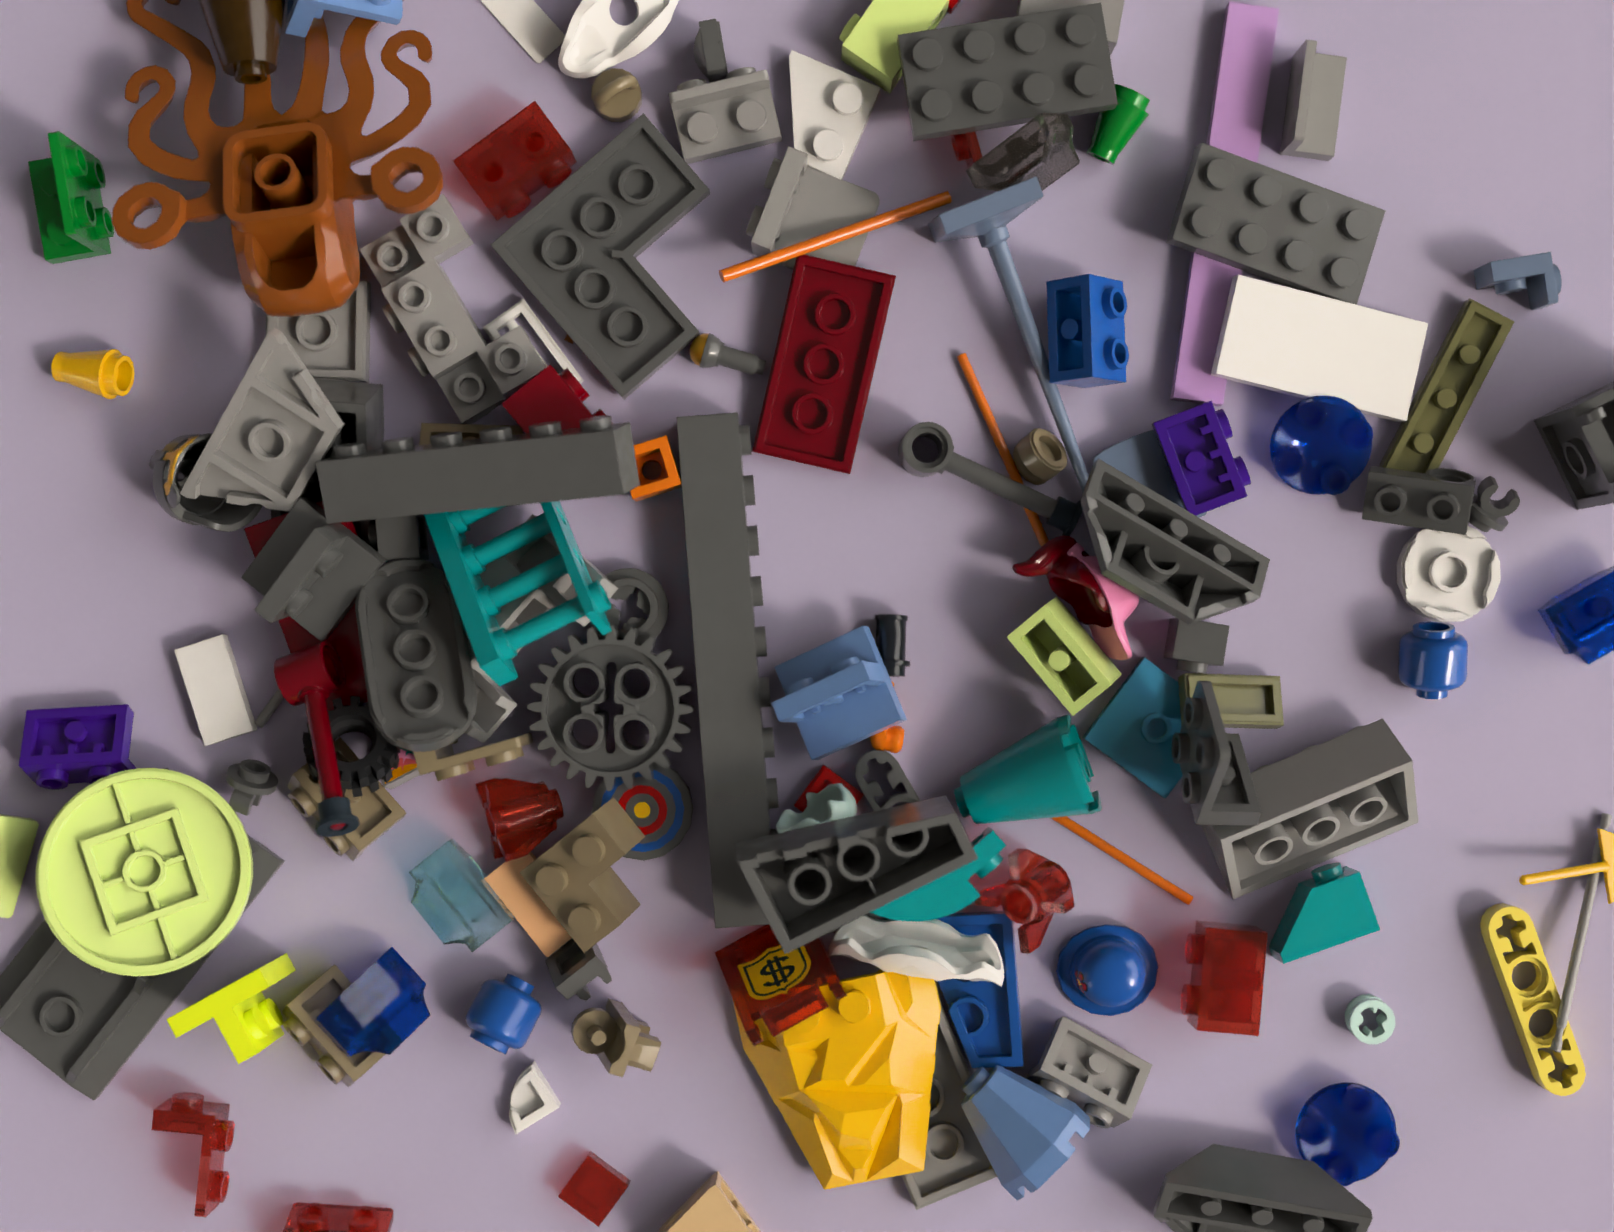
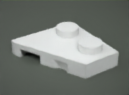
(828, 113)

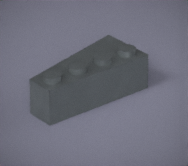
(850, 866)

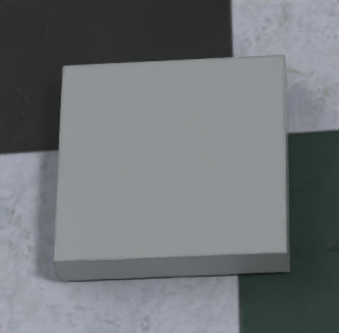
(335, 341)

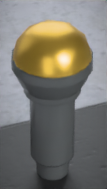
(709, 351)

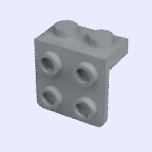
(808, 205)

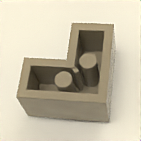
(577, 875)

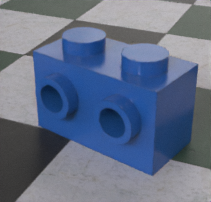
(1086, 331)

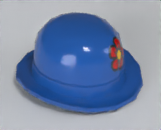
(1107, 969)

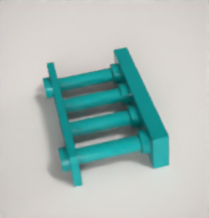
(481, 604)

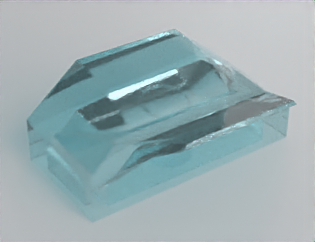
(457, 898)

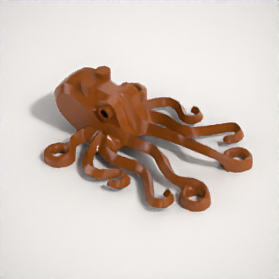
(281, 175)

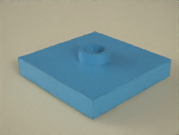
(1140, 726)

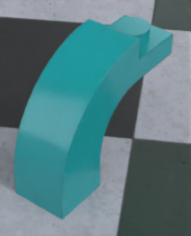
(950, 891)

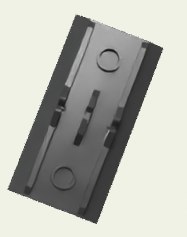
(86, 1018)

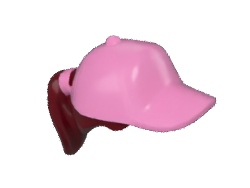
(1094, 597)

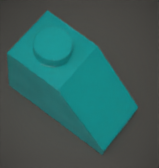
(1324, 914)

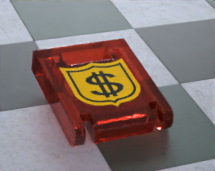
(776, 984)

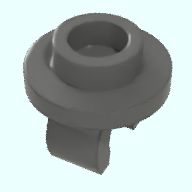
(1491, 513)
(251, 782)

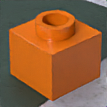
(657, 451)

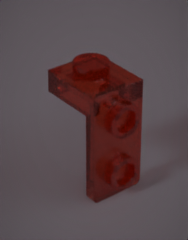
(192, 1115)

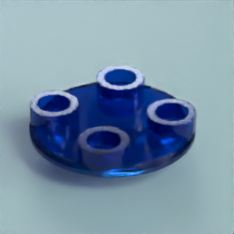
(1321, 445)
(1347, 1131)

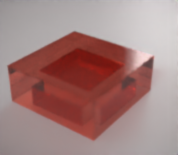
(594, 1188)

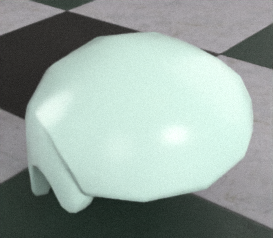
(828, 805)

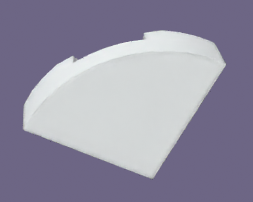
(531, 1098)

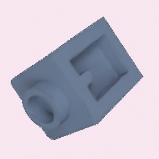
(1521, 273)

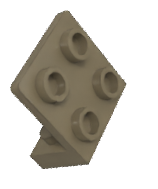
(449, 765)

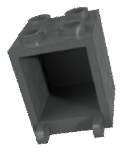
(1583, 446)

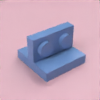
(838, 693)

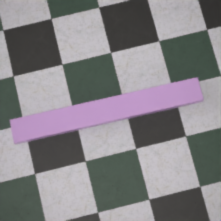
(1235, 128)

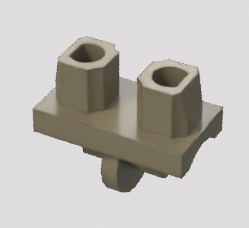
(615, 1038)

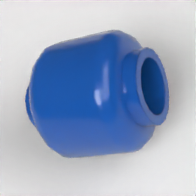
(1433, 659)
(503, 1013)

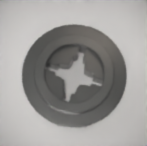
(651, 600)

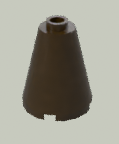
(245, 36)

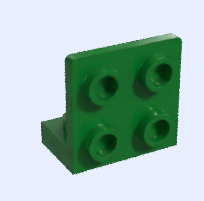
(70, 202)

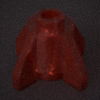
(518, 815)
(1031, 895)

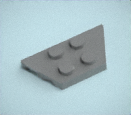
(268, 434)

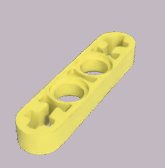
(1526, 1001)

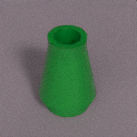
(1117, 126)

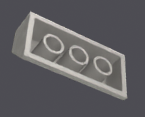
(1318, 808)

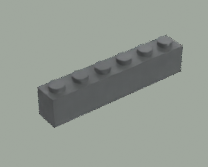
(478, 472)

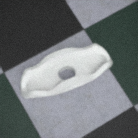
(598, 42)
(920, 949)

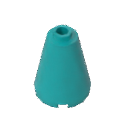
(1031, 779)

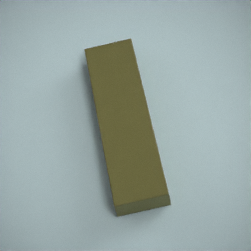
(1448, 389)

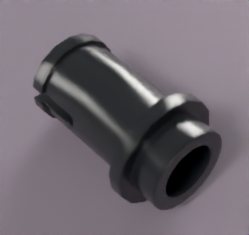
(892, 642)

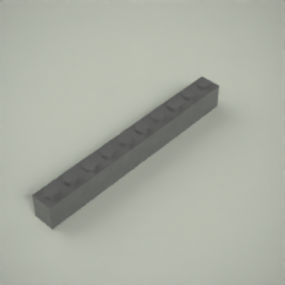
(727, 653)

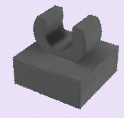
(574, 969)

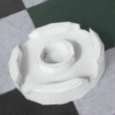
(1448, 574)

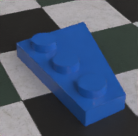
(981, 1011)

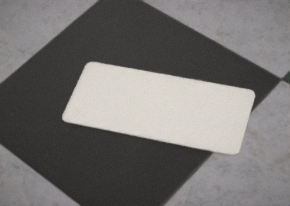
(528, 26)

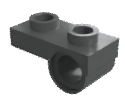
(1426, 500)

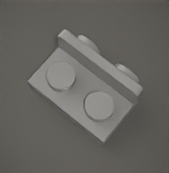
(725, 115)
(1091, 1073)

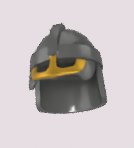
(170, 472)

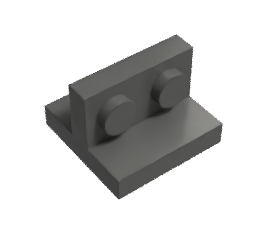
(311, 570)

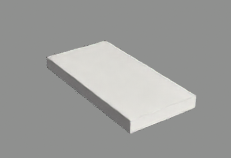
(1319, 347)

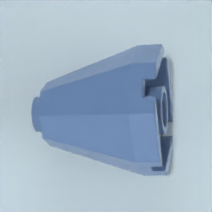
(1021, 1127)

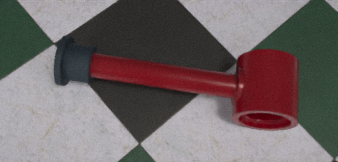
(309, 678)

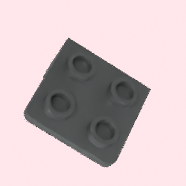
(1213, 765)

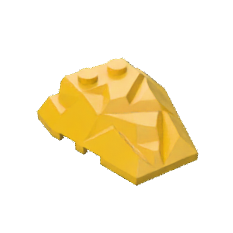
(857, 1077)

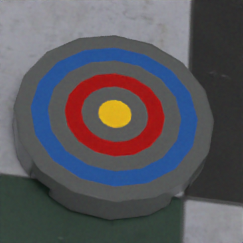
(657, 807)

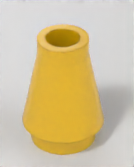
(99, 371)

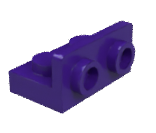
(1201, 458)
(76, 744)

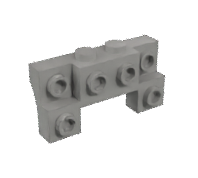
(443, 333)
(492, 700)

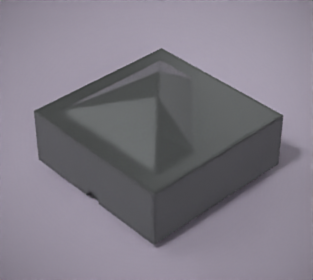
(709, 51)

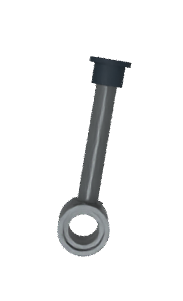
(1059, 512)

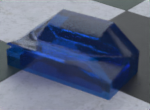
(1584, 617)
(377, 1008)

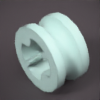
(1385, 1019)

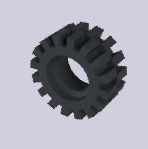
(367, 770)

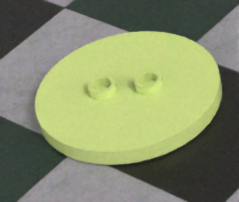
(144, 872)

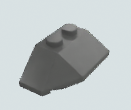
(1167, 550)
(1256, 1193)

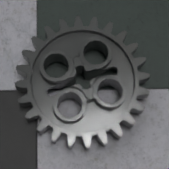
(564, 705)

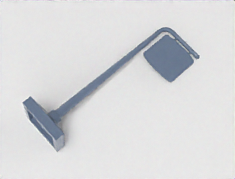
(987, 219)

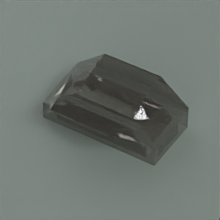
(1036, 149)

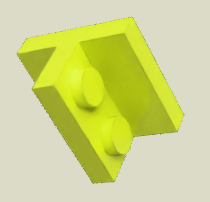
(241, 1011)

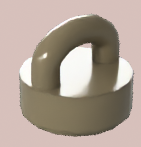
(616, 95)
(1039, 456)

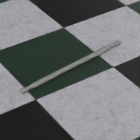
(1578, 944)

